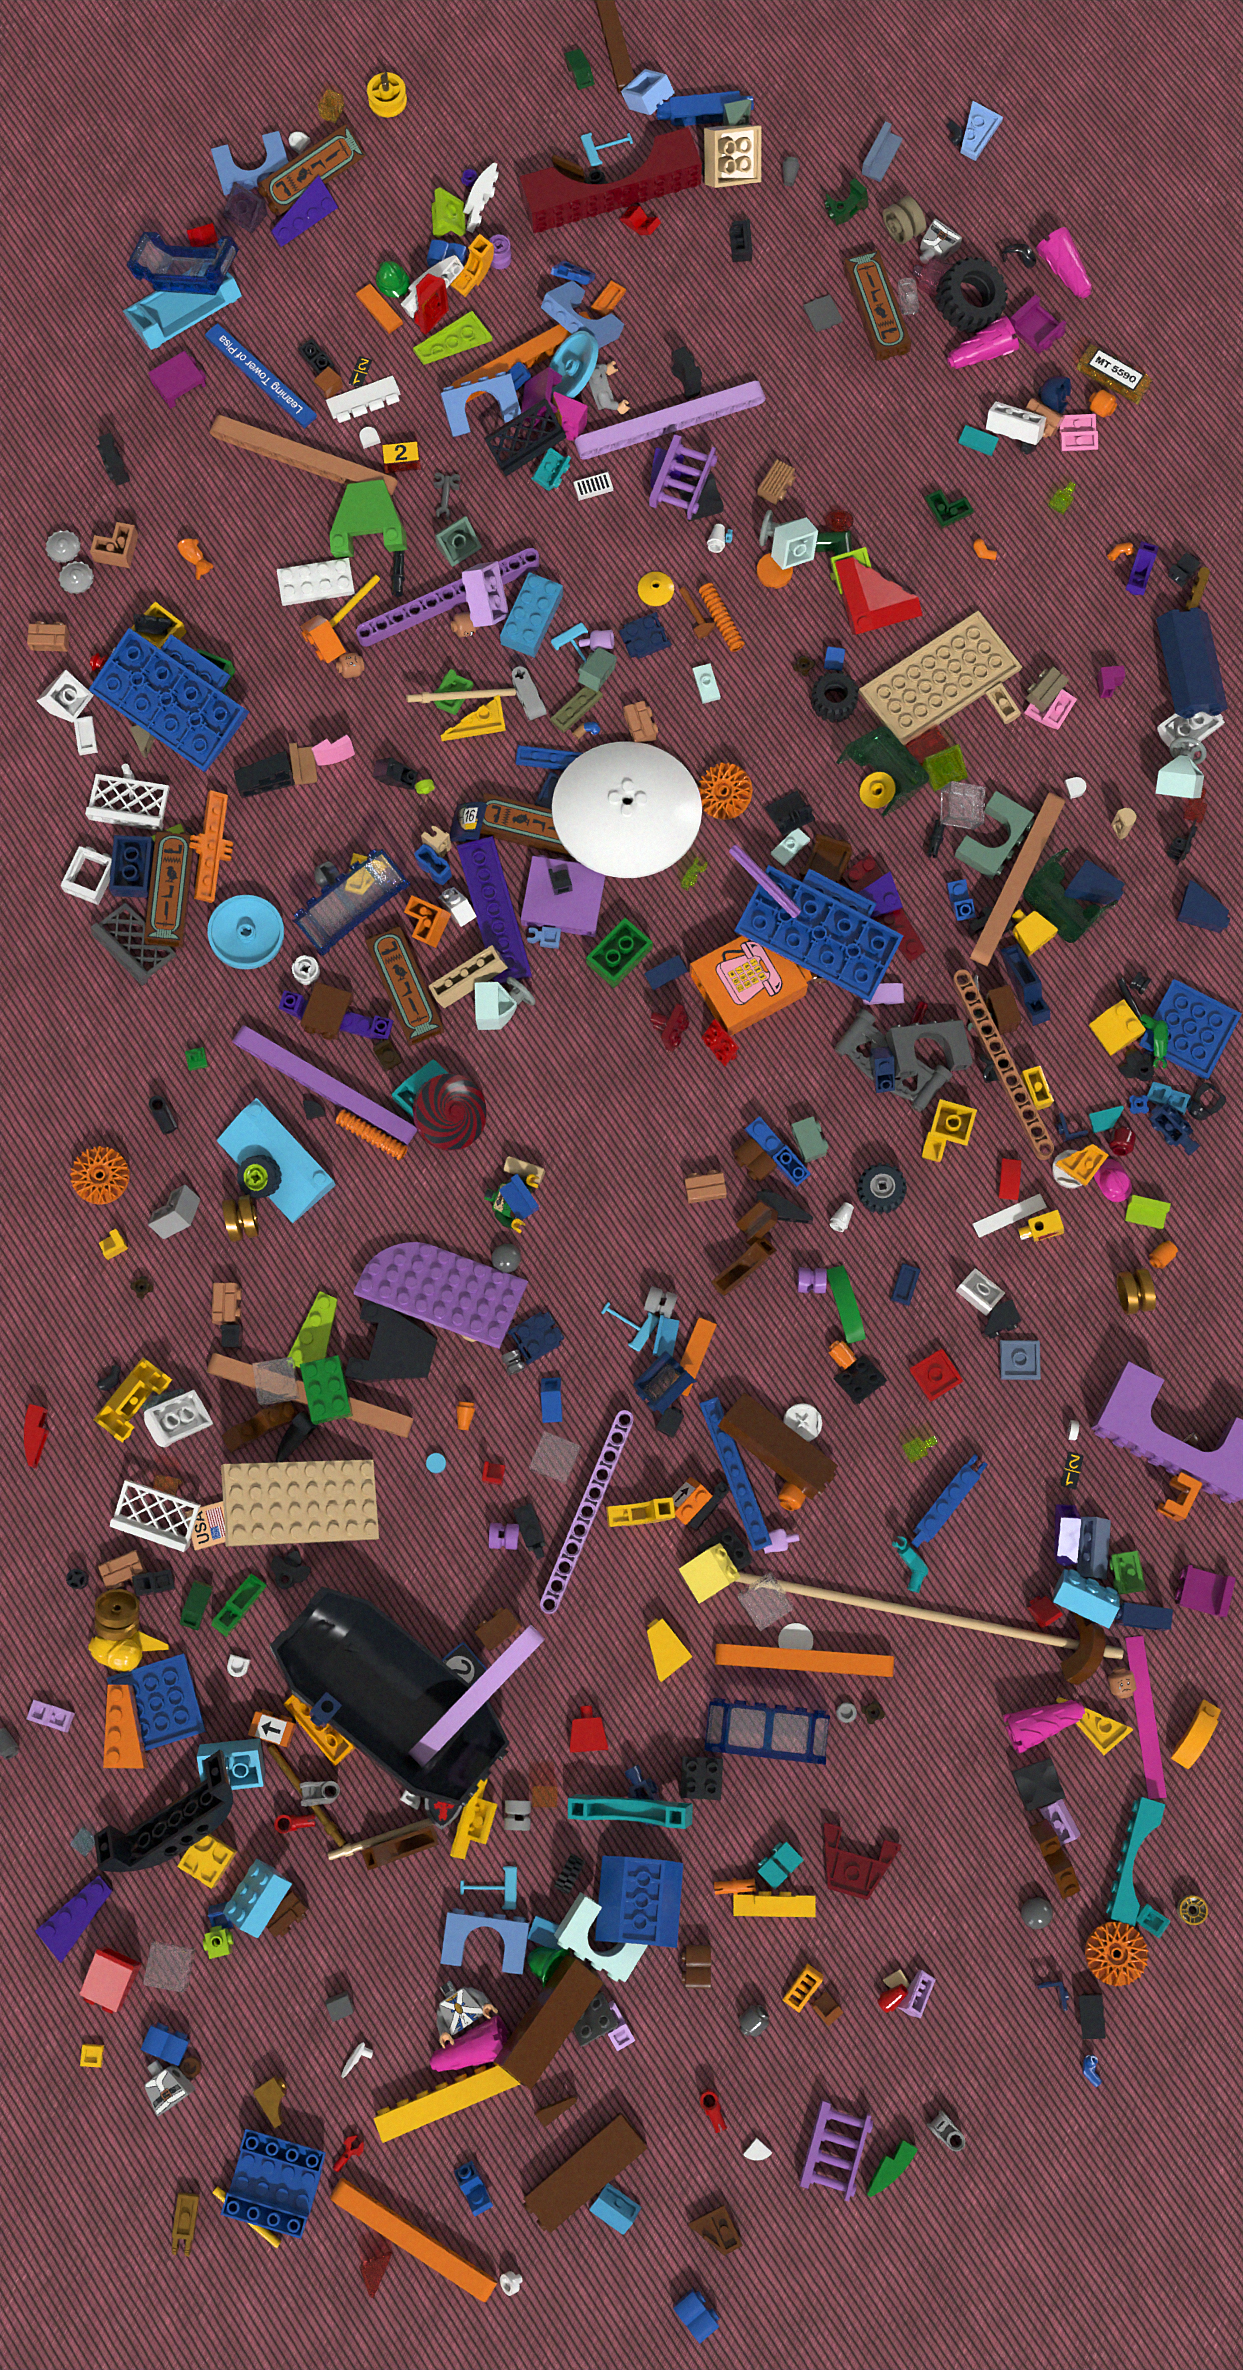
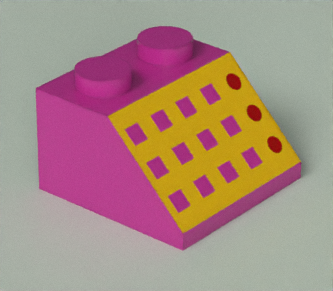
(570, 415)

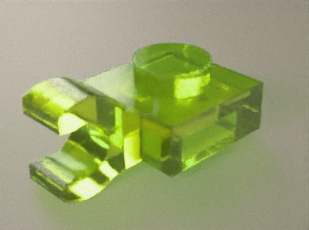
(1063, 499)
(691, 876)
(917, 1449)

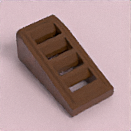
(552, 2111)

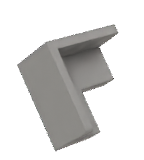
(176, 1214)

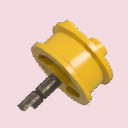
(386, 94)

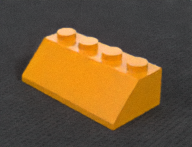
(326, 1738)

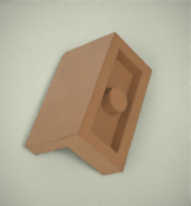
(303, 764)

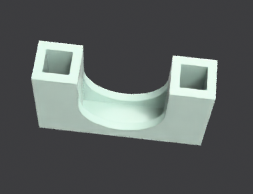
(574, 1932)

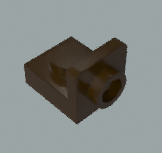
(386, 1054)

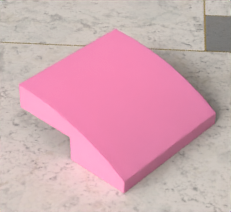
(1078, 433)
(1055, 713)
(328, 753)

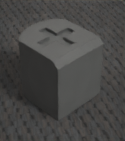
(340, 2005)

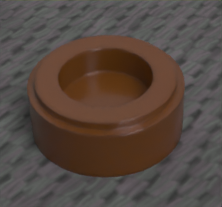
(1192, 1439)
(191, 2067)

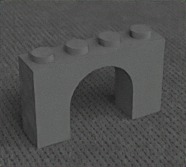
(948, 1034)

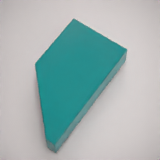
(1104, 1119)

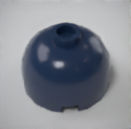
(1054, 392)

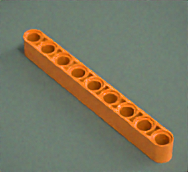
(529, 354)
(804, 1660)
(413, 2240)

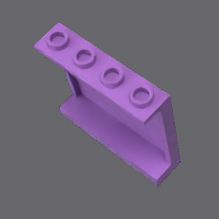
(571, 911)

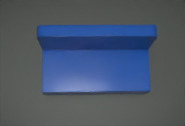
(519, 1198)

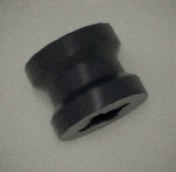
(1140, 983)
(73, 1579)

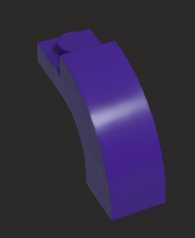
(1141, 568)

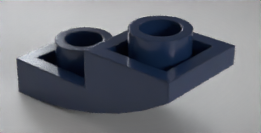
(666, 972)

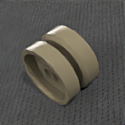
(904, 220)

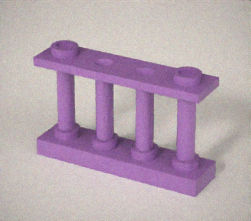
(670, 463)
(814, 2154)

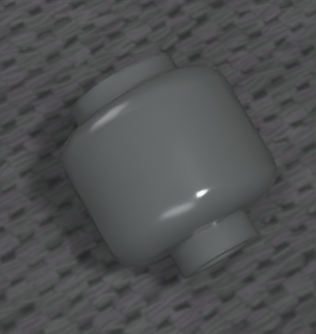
(754, 2020)

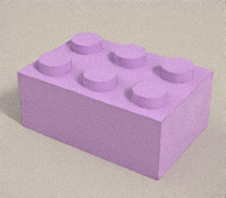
(485, 594)

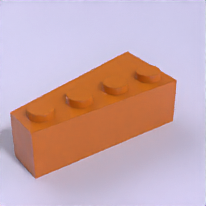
(122, 1730)

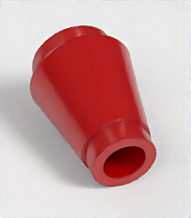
(892, 1998)

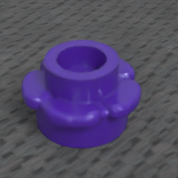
(469, 174)

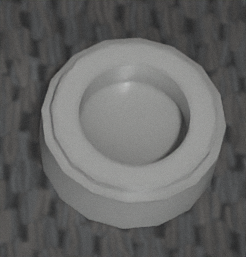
(846, 1712)

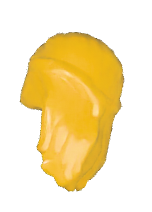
(118, 1655)

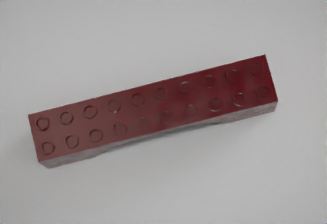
(558, 200)

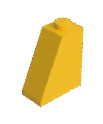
(666, 1649)

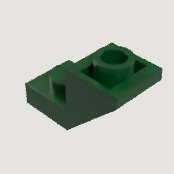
(580, 68)
(196, 1605)

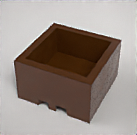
(1004, 1009)

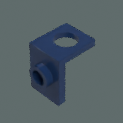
(1061, 1128)
(320, 1717)
(1062, 1992)

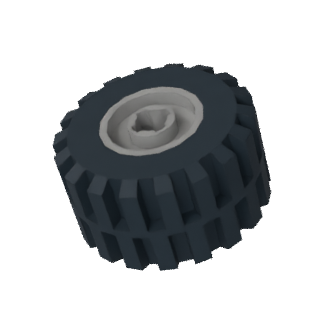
(881, 1188)

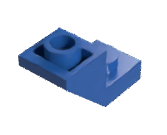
(959, 900)
(551, 1400)
(473, 2188)

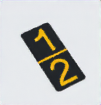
(360, 371)
(1072, 1470)

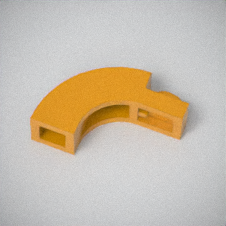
(477, 266)
(1197, 1735)

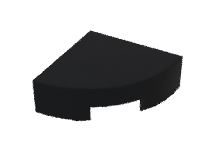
(313, 1110)

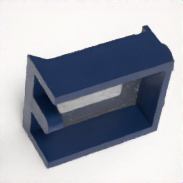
(663, 1382)

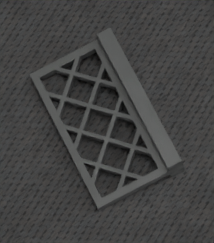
(120, 953)

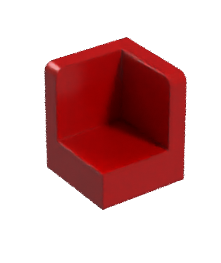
(202, 235)
(493, 1473)

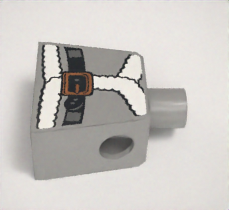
(939, 242)
(166, 2087)

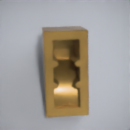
(270, 2097)

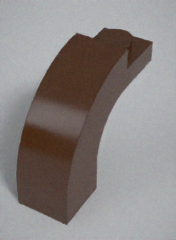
(1089, 1652)

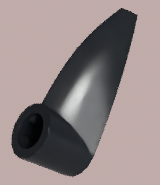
(295, 1435)

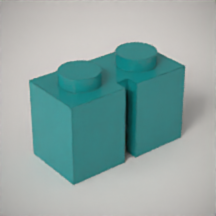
(779, 1864)

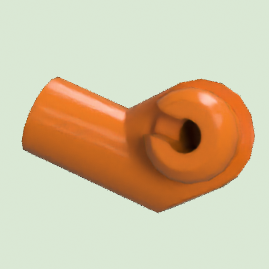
(1121, 548)
(982, 551)

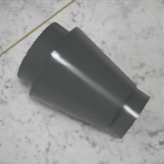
(790, 170)
(8, 1746)

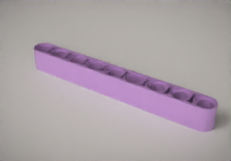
(476, 1695)

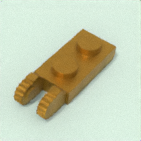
(1198, 590)
(185, 2221)

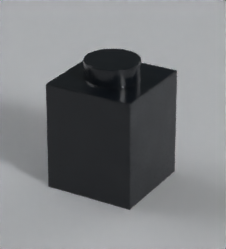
(670, 1422)

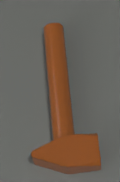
(704, 628)

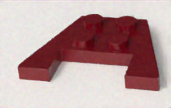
(852, 1872)

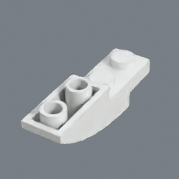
(479, 196)
(446, 269)

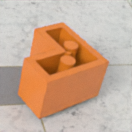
(321, 635)
(431, 920)

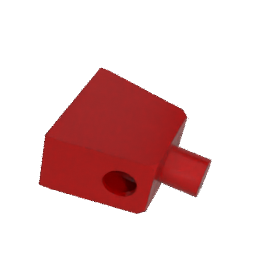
(587, 1732)

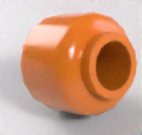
(1103, 403)
(791, 1497)

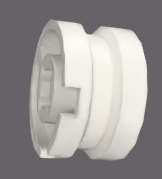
(313, 971)

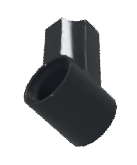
(163, 1116)

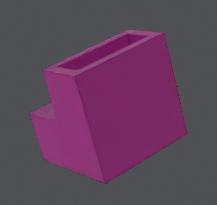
(1109, 678)

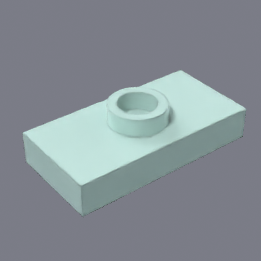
(706, 683)
(790, 847)

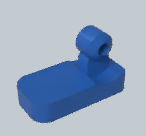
(519, 374)

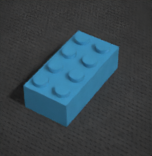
(531, 614)

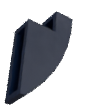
(1026, 984)

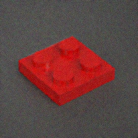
(936, 1375)

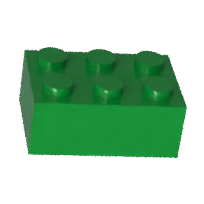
(619, 953)
(326, 1390)

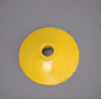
(655, 596)
(871, 786)

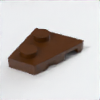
(717, 2230)

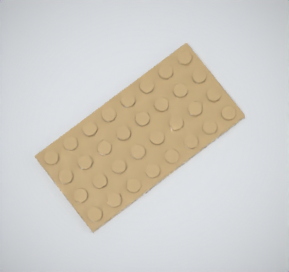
(940, 678)
(299, 1502)

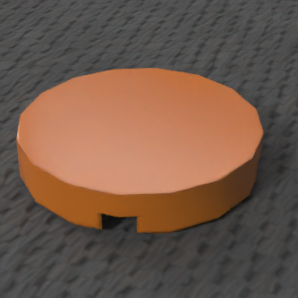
(771, 574)

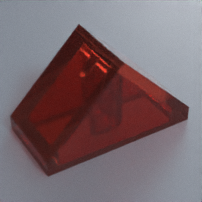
(373, 2271)

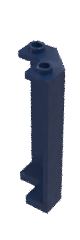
(1191, 663)

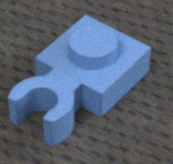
(548, 937)

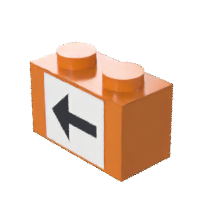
(689, 1500)
(272, 1728)

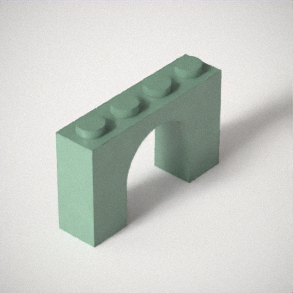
(990, 860)

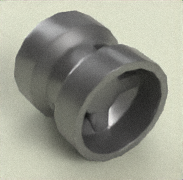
(513, 1362)

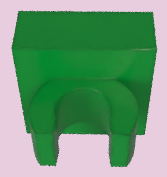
(196, 1059)

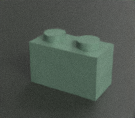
(597, 669)
(809, 1139)

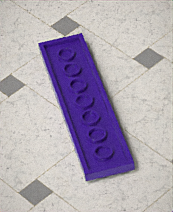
(494, 906)

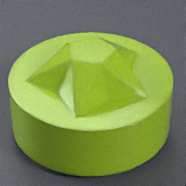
(424, 786)

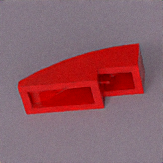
(34, 1434)

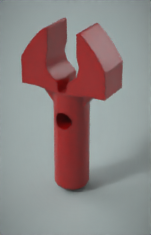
(348, 2152)

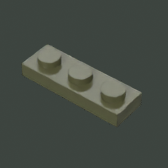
(575, 708)

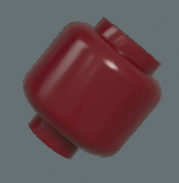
(1122, 1141)

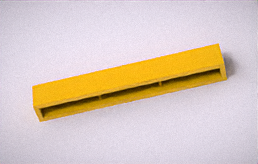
(442, 2101)

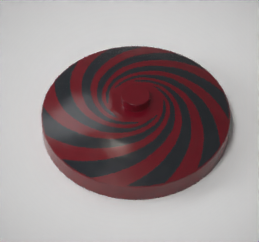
(449, 1112)

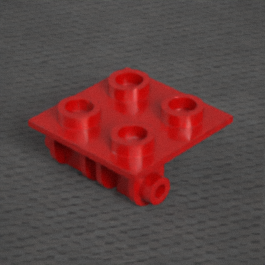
(720, 1043)

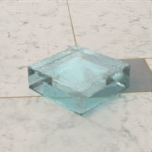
(83, 1842)

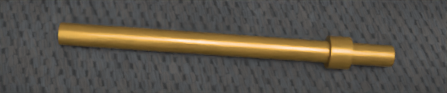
(330, 1827)

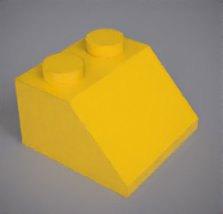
(1117, 1027)
(953, 1122)

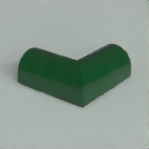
(946, 513)
(835, 541)

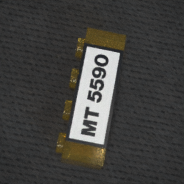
(1114, 374)

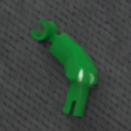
(1160, 1033)

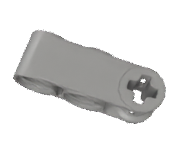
(527, 694)

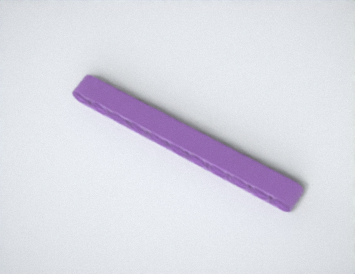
(438, 597)
(324, 1085)

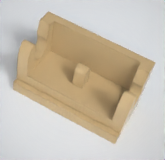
(440, 843)

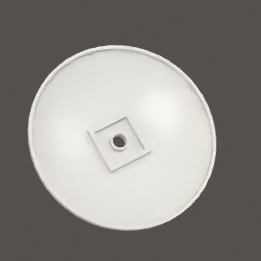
(623, 837)

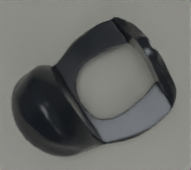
(1028, 256)
(989, 1068)
(1199, 1112)

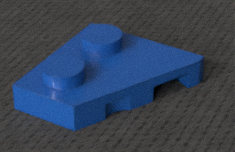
(570, 271)

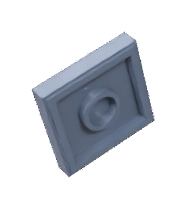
(1020, 1360)

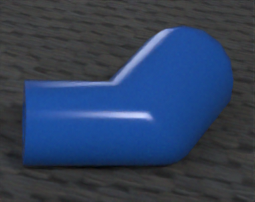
(1088, 2070)

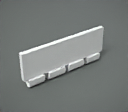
(360, 398)

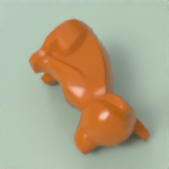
(190, 551)

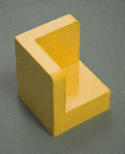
(933, 1148)
(113, 1245)

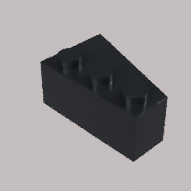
(264, 775)

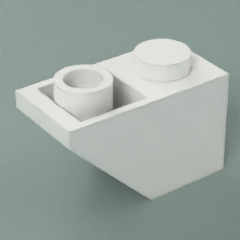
(457, 906)

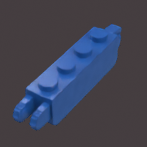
(698, 108)
(947, 1502)

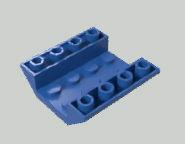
(639, 1901)
(274, 2183)

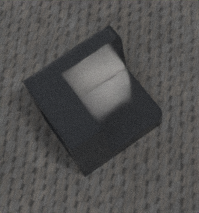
(560, 881)
(232, 1336)

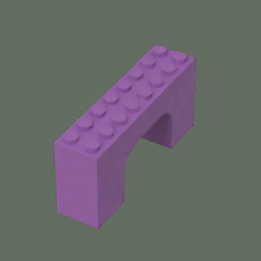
(1128, 1422)

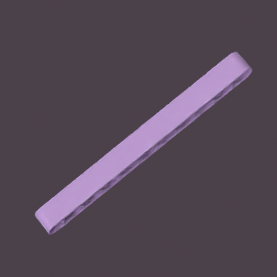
(669, 420)
(587, 1501)

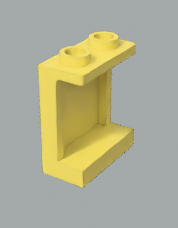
(709, 1573)

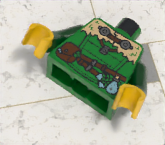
(500, 1207)

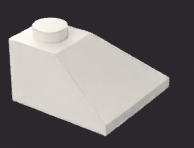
(65, 697)

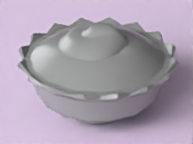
(63, 546)
(76, 577)

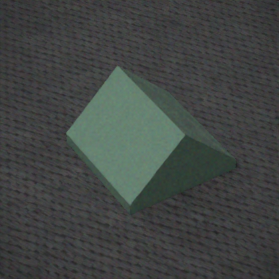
(737, 113)
(457, 541)

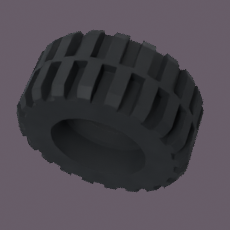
(985, 280)

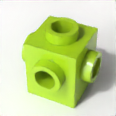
(215, 1949)

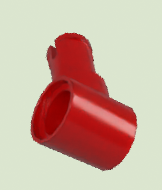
(295, 1822)
(713, 2110)

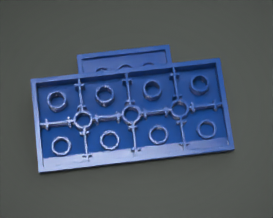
(171, 696)
(828, 936)

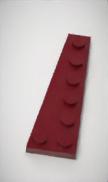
(864, 874)

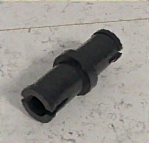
(935, 839)

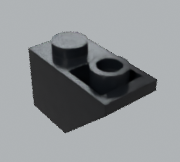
(394, 773)
(1002, 1317)

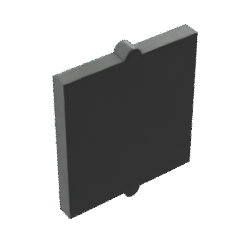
(822, 313)

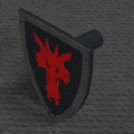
(441, 1813)

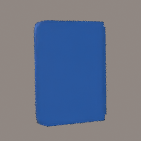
(834, 658)
(217, 1917)

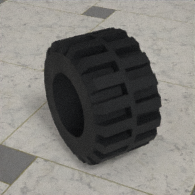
(839, 683)

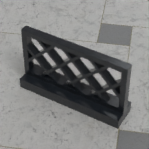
(530, 448)

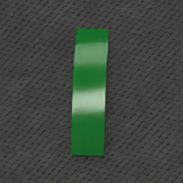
(846, 1304)

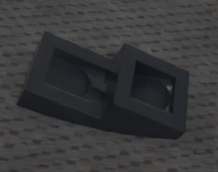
(153, 1583)

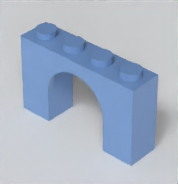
(230, 173)
(560, 305)
(455, 399)
(512, 1931)

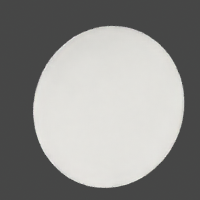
(795, 1637)

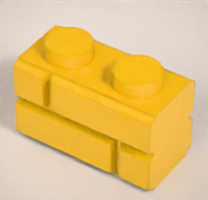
(1037, 1087)

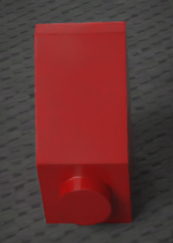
(1044, 1611)

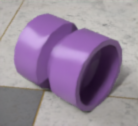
(502, 251)
(812, 1280)
(510, 1533)

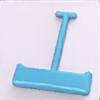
(591, 149)
(568, 636)
(644, 1331)
(510, 1887)

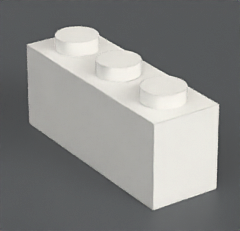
(1015, 423)

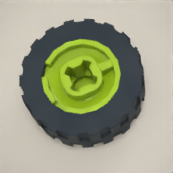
(259, 1176)

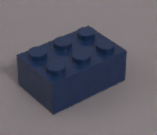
(131, 866)

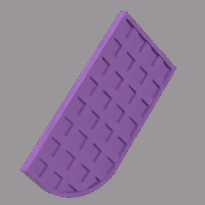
(443, 1290)

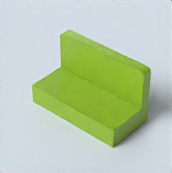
(1147, 1211)

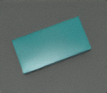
(978, 440)

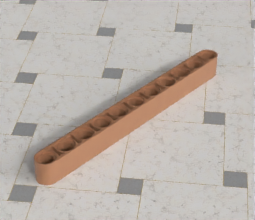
(295, 453)
(1017, 879)
(1003, 1073)
(362, 1411)

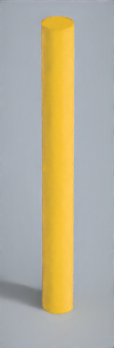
(354, 600)
(268, 2235)

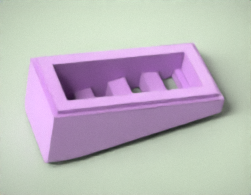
(916, 2007)

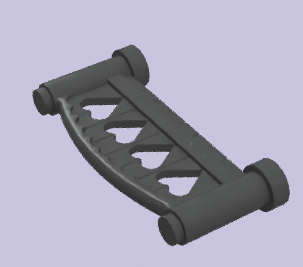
(862, 1032)

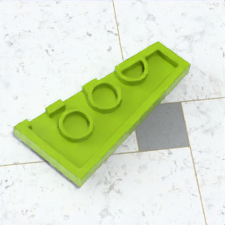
(454, 338)
(316, 1331)

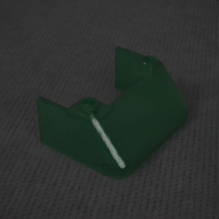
(889, 756)
(1065, 913)

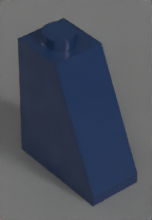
(1094, 885)
(1202, 909)

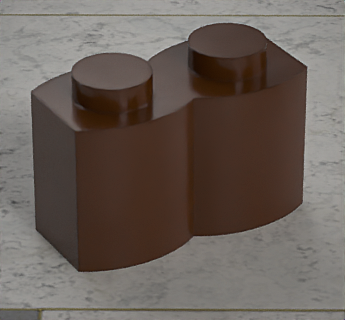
(754, 1160)
(697, 1966)

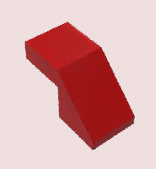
(638, 221)

